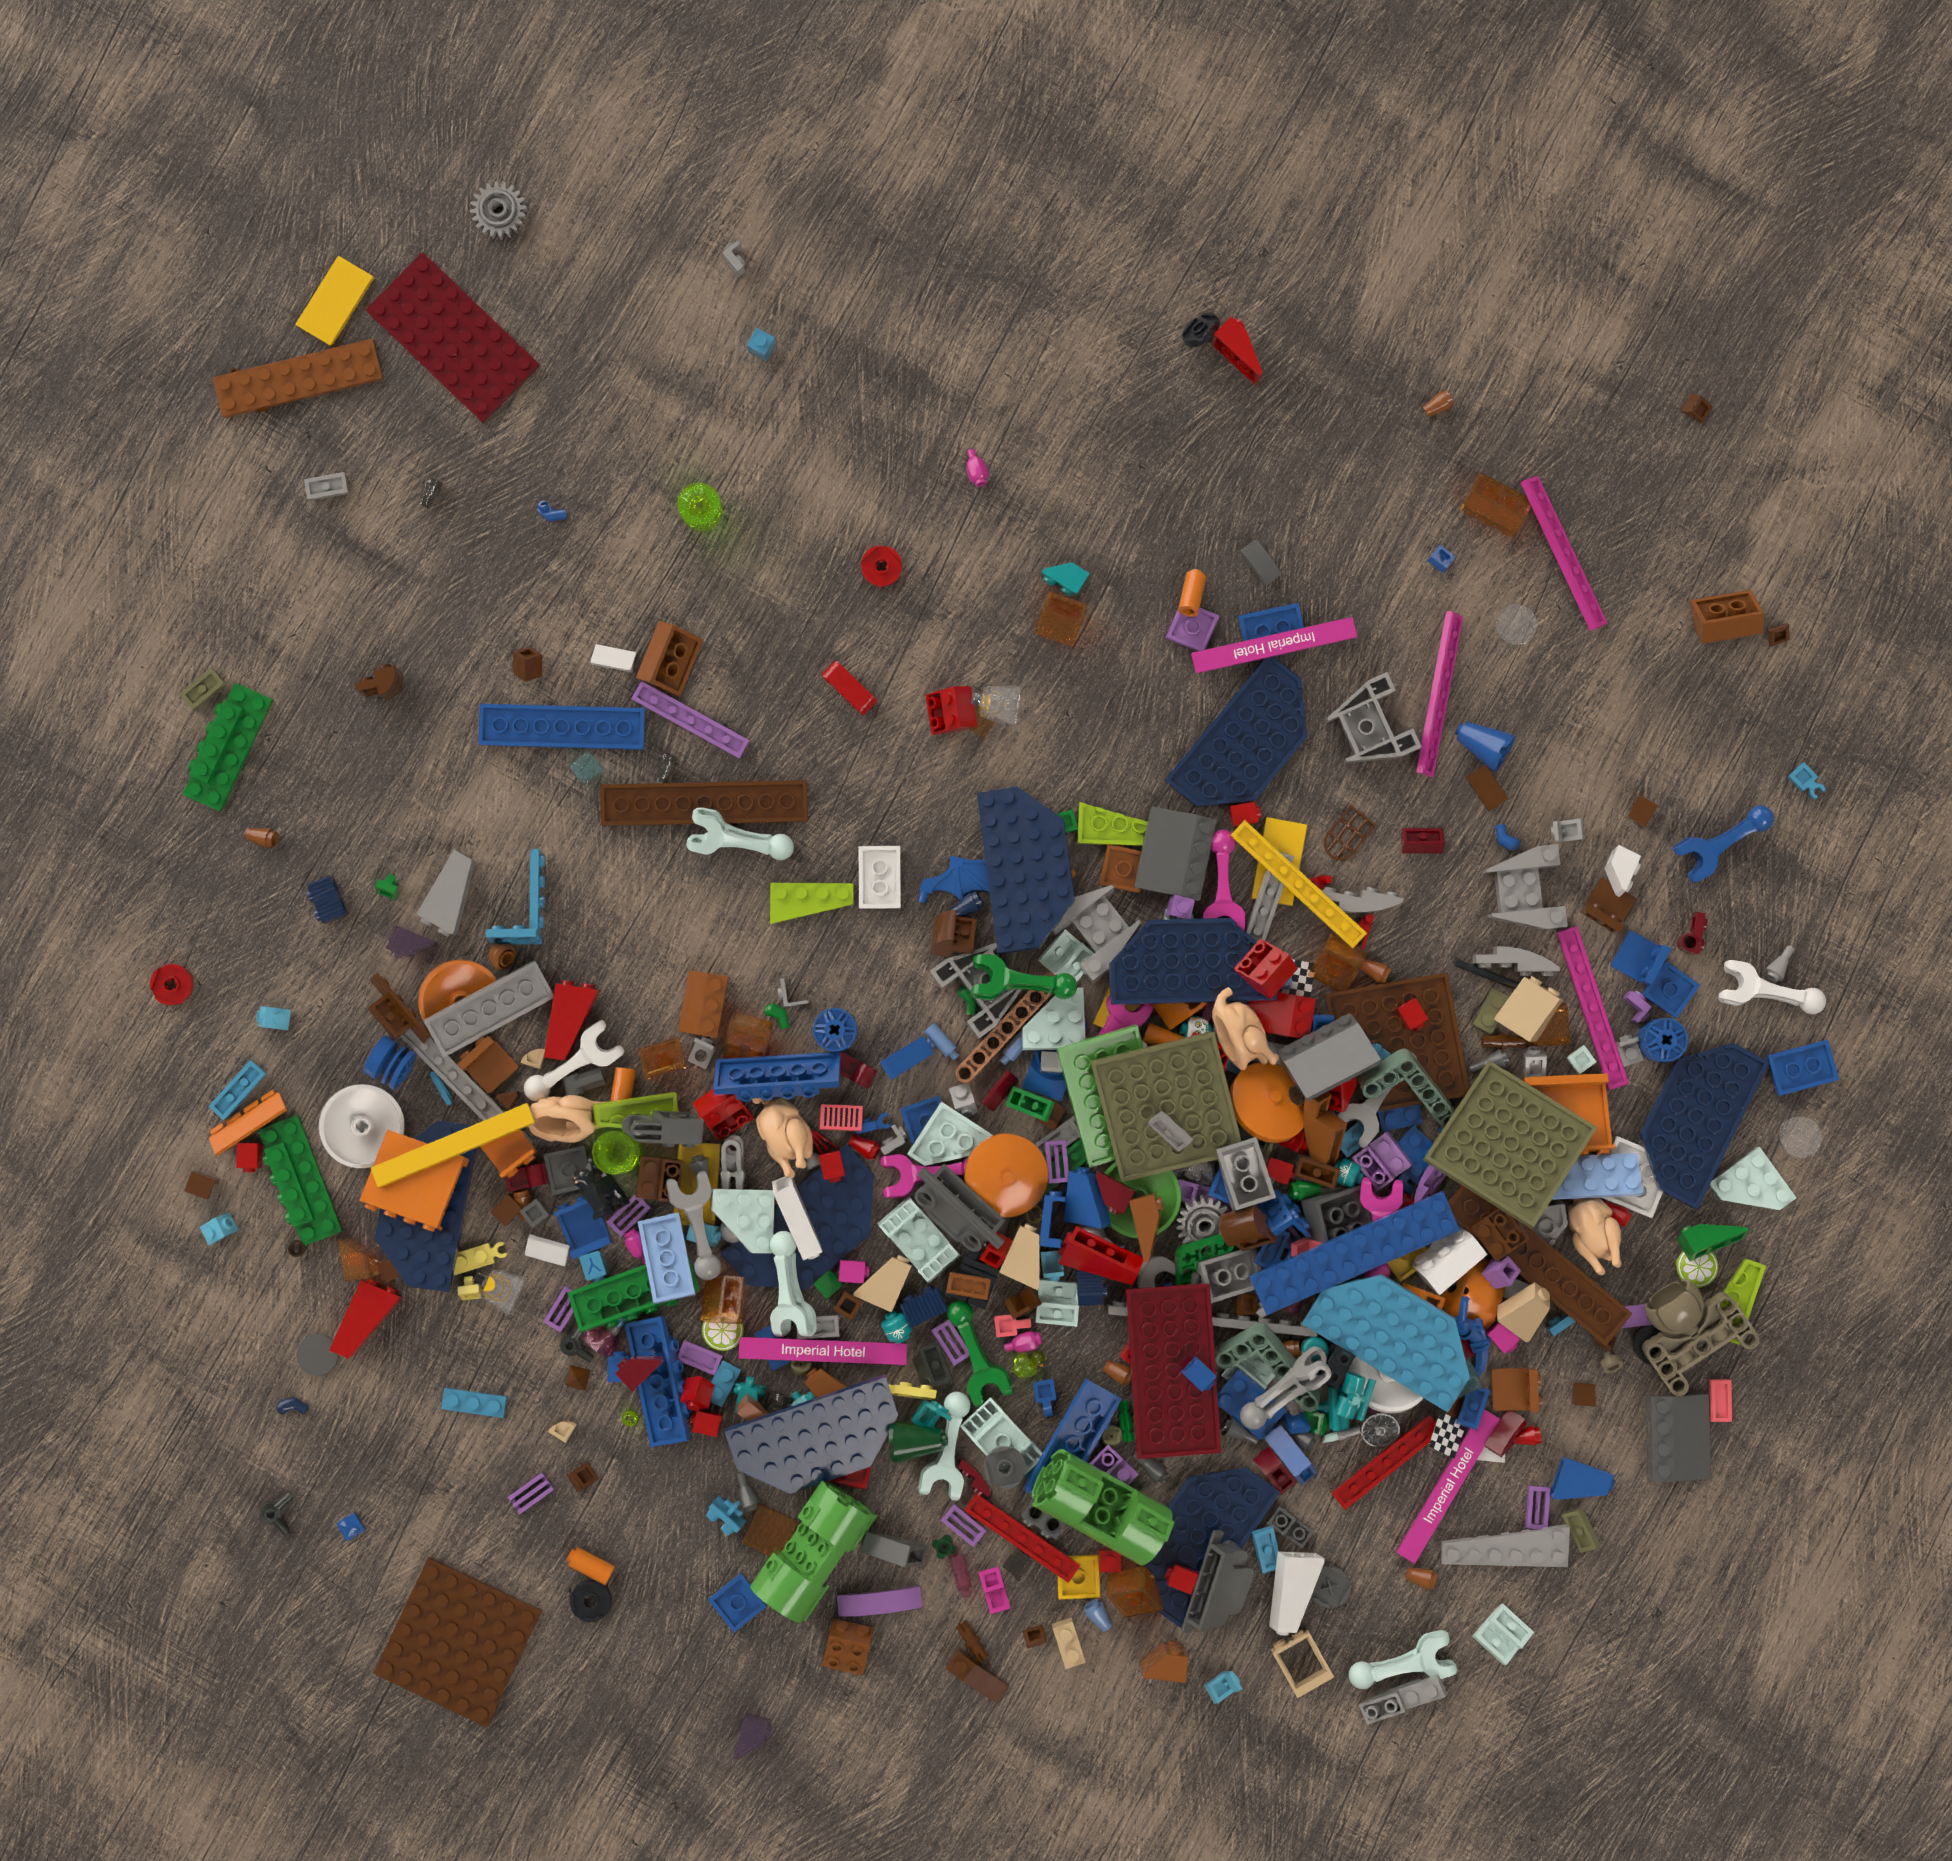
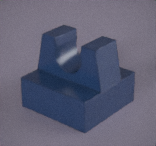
(1407, 1188)

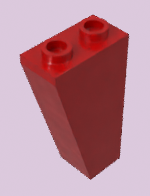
(567, 1018)
(1098, 1256)
(363, 1317)

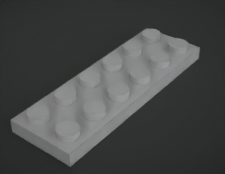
(489, 1008)

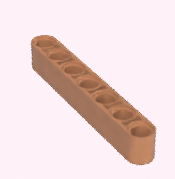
(1000, 1035)

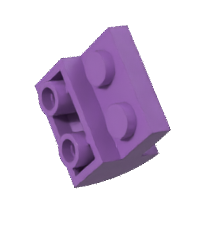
(1382, 1160)
(1114, 1464)

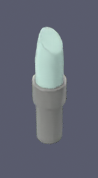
(1341, 1435)

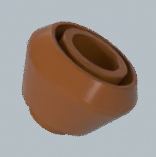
(502, 956)

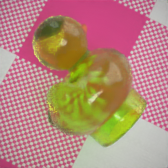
(1026, 1367)

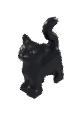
(601, 1194)

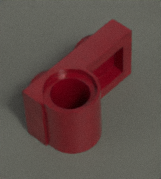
(1698, 925)
(857, 1071)
(528, 1177)

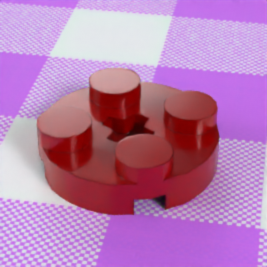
(881, 554)
(167, 973)

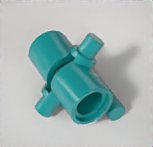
(1354, 1396)
(1336, 1421)

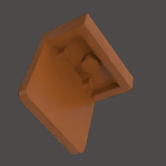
(488, 1063)
(1516, 1389)
(847, 1646)

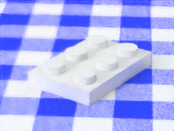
(879, 877)

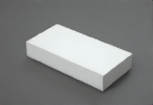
(547, 1250)

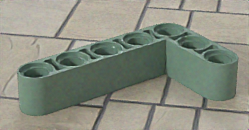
(1398, 1071)
(1262, 1347)

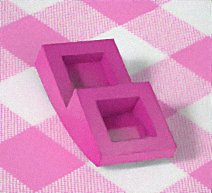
(994, 1590)

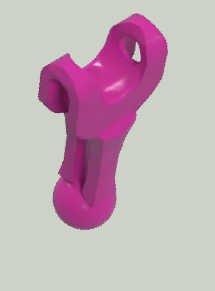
(1222, 846)
(1121, 1018)
(909, 1176)
(1379, 1208)

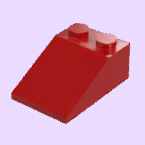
(1235, 345)
(1286, 1016)

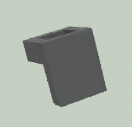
(536, 1212)

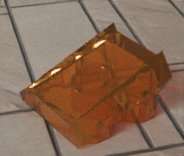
(1556, 1030)

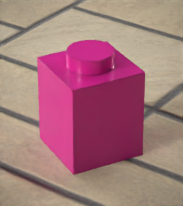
(853, 1271)
(1502, 1337)

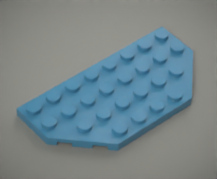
(1394, 1335)

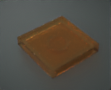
(769, 1530)

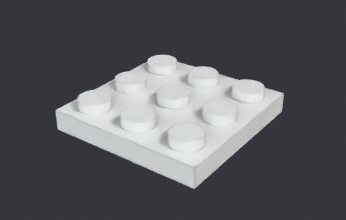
(1648, 1201)

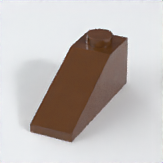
(976, 1675)

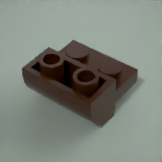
(387, 682)
(952, 934)
(653, 1175)
(1246, 1228)

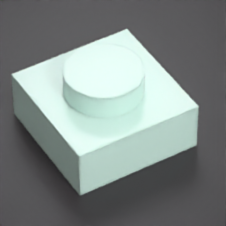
(1581, 1059)

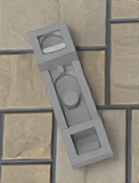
(1066, 1131)

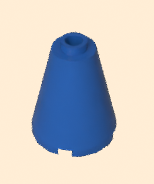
(1485, 743)

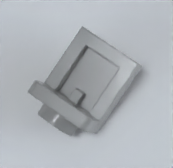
(1567, 830)
(963, 1100)

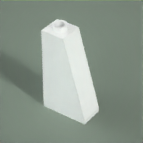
(796, 1217)
(1292, 1590)

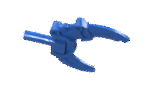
(1475, 1332)

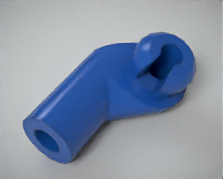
(549, 513)
(1505, 840)

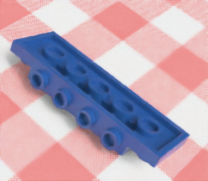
(777, 1075)
(662, 1389)
(1080, 1427)

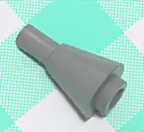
(1777, 968)

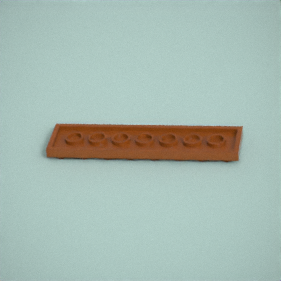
(297, 378)

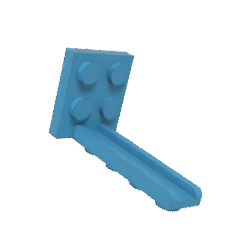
(519, 934)

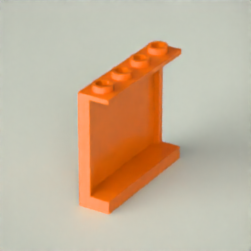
(1585, 1097)
(417, 1197)

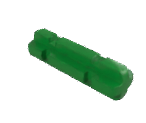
(1125, 1421)

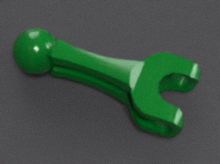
(1001, 979)
(961, 1315)

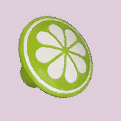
(1699, 1271)
(722, 1335)

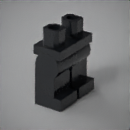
(973, 1266)
(1339, 1362)

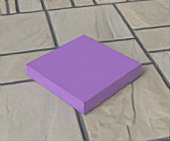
(1193, 631)

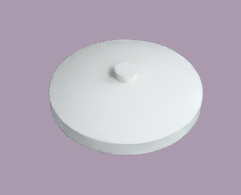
(356, 1124)
(1387, 1394)

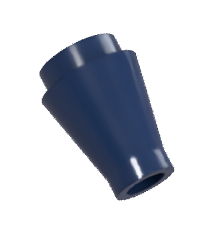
(970, 903)

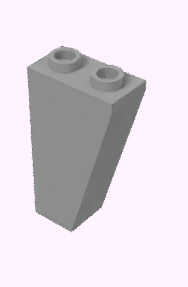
(448, 895)

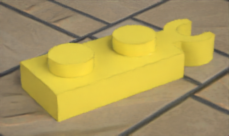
(477, 1257)
(906, 1390)

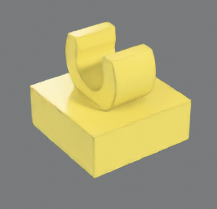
(470, 1290)

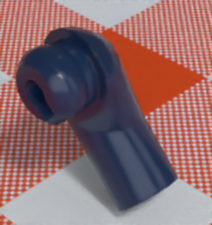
(291, 1403)

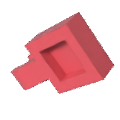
(1008, 1327)

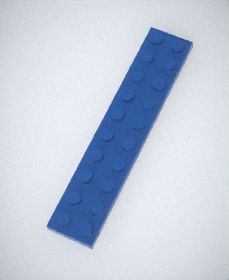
(1354, 1253)

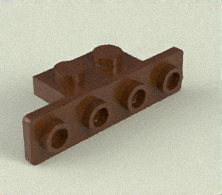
(393, 1013)

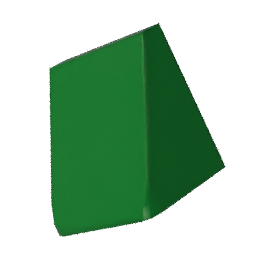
(828, 1284)
(1317, 1421)

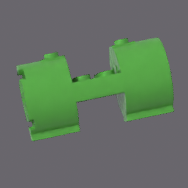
(1102, 1507)
(796, 1577)

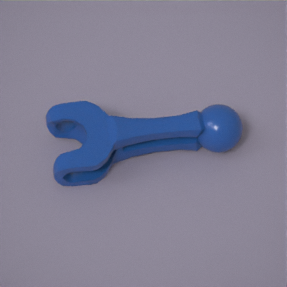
(1707, 851)

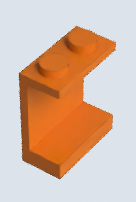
(510, 1152)

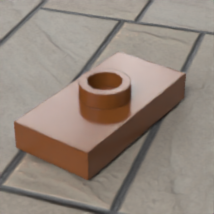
(968, 1285)

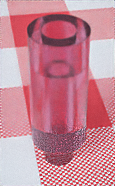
(961, 1574)

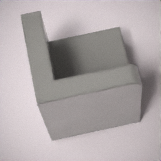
(1050, 1063)

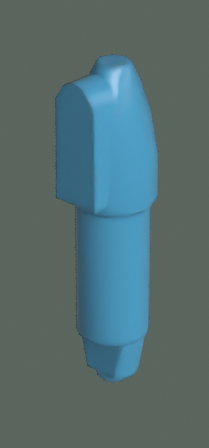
(444, 1092)

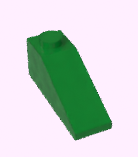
(1030, 1104)
(1705, 1238)

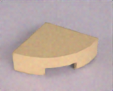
(534, 1058)
(563, 1430)

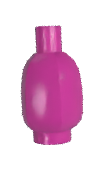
(976, 469)
(634, 1244)
(1025, 1342)

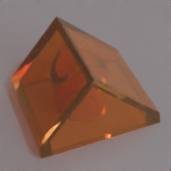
(662, 1058)

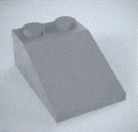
(1245, 1174)
(1229, 1273)

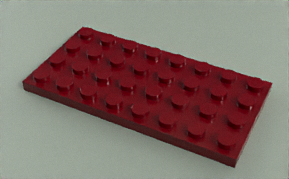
(452, 337)
(1164, 1335)

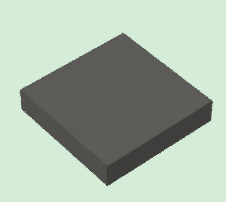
(561, 1168)

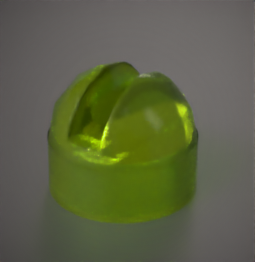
(632, 1414)

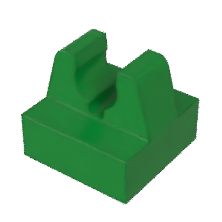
(388, 887)

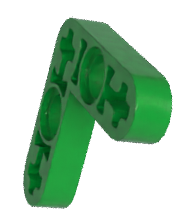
(1189, 1255)

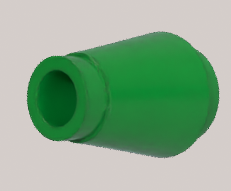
(1303, 1189)

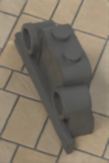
(958, 1209)
(1219, 1587)

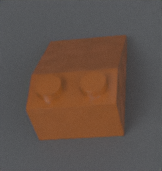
(1147, 1216)

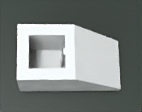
(1620, 869)

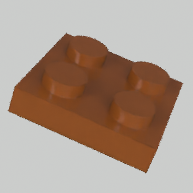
(1120, 868)

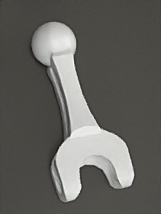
(1752, 986)
(589, 1052)

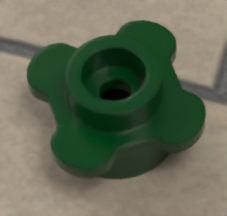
(946, 1540)

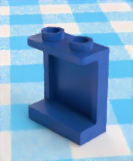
(581, 1229)
(1045, 1239)

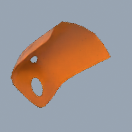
(1481, 1294)

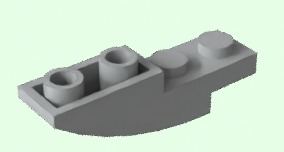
(1367, 902)
(1524, 961)
(1401, 1698)

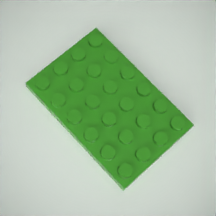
(1083, 1091)

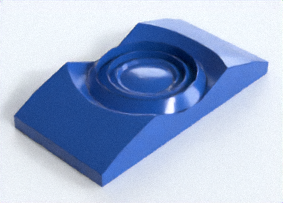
(1047, 1084)

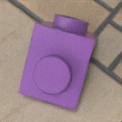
(1637, 1001)

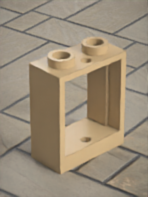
(1311, 1681)

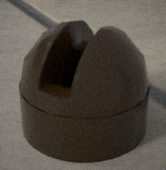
(291, 1248)

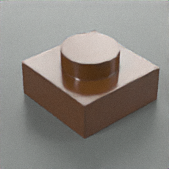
(1247, 1304)

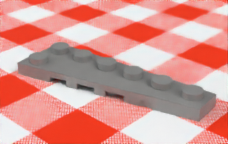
(1526, 1548)

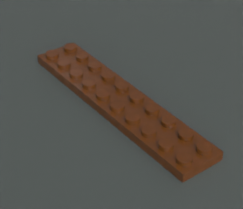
(675, 802)
(1548, 1268)

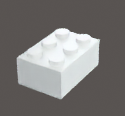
(1448, 1260)

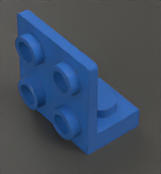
(1640, 958)
(1283, 1214)

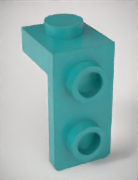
(929, 1413)

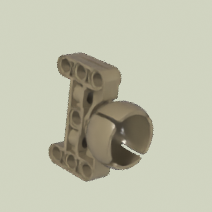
(1684, 1322)

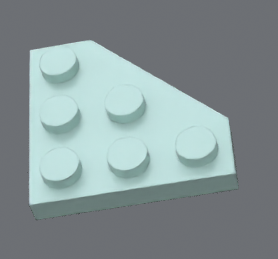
(1056, 1024)
(946, 1137)
(1753, 1182)
(747, 1215)

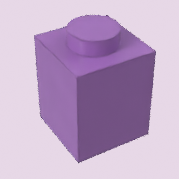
(1179, 907)
(1501, 1273)

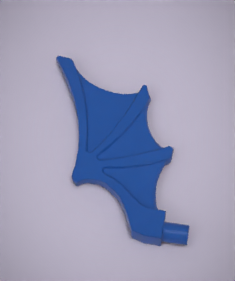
(959, 879)

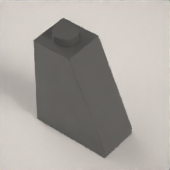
(893, 1549)

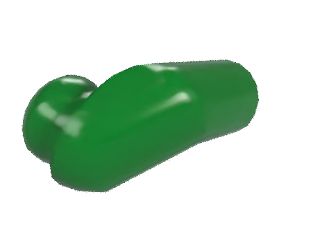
(971, 1002)
(778, 1012)

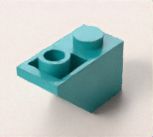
(1067, 577)

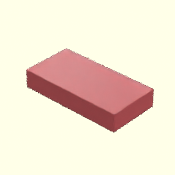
(1720, 1400)

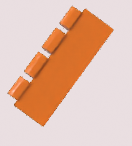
(241, 1126)

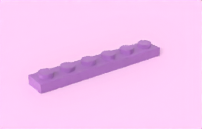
(690, 720)

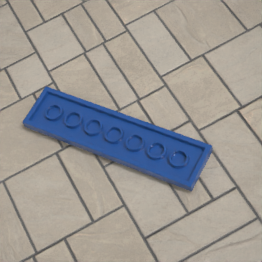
(561, 726)

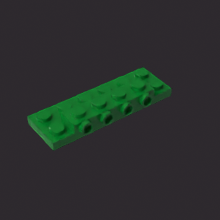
(226, 746)
(299, 1180)
(617, 1299)

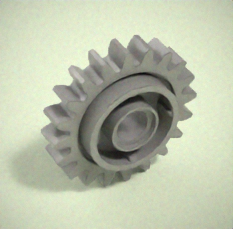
(495, 198)
(1197, 1212)

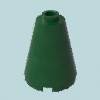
(915, 1441)

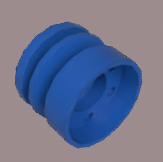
(822, 1029)
(1651, 1039)
(386, 1061)

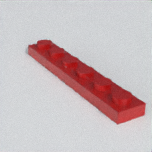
(1385, 1463)
(1022, 1537)

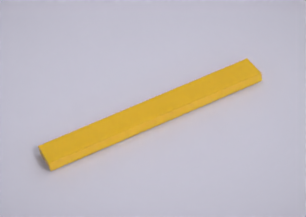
(1298, 884)
(453, 1145)

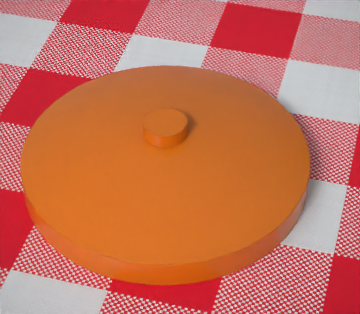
(450, 984)
(1264, 1103)
(1007, 1173)

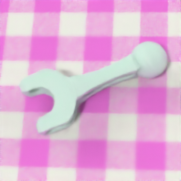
(724, 835)
(791, 1301)
(944, 1465)
(1420, 1659)

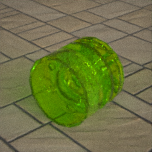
(699, 518)
(606, 1152)

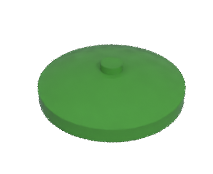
(1164, 1183)

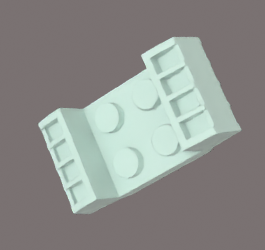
(919, 1239)
(993, 1428)

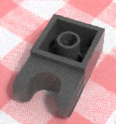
(665, 1128)

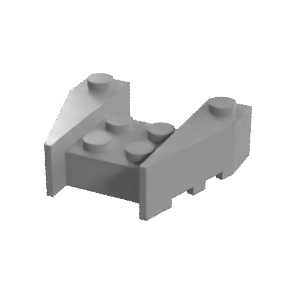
(1367, 726)
(1520, 890)
(1100, 928)
(963, 967)

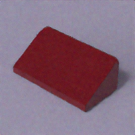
(1422, 840)
(1000, 1090)

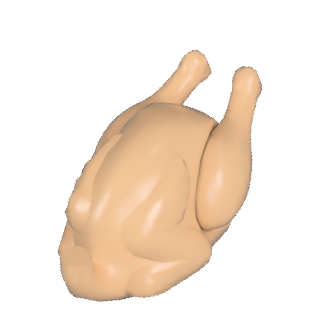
(1240, 1032)
(563, 1118)
(784, 1133)
(1595, 1231)

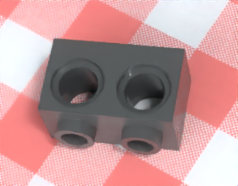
(1041, 1521)

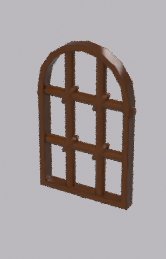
(1355, 832)

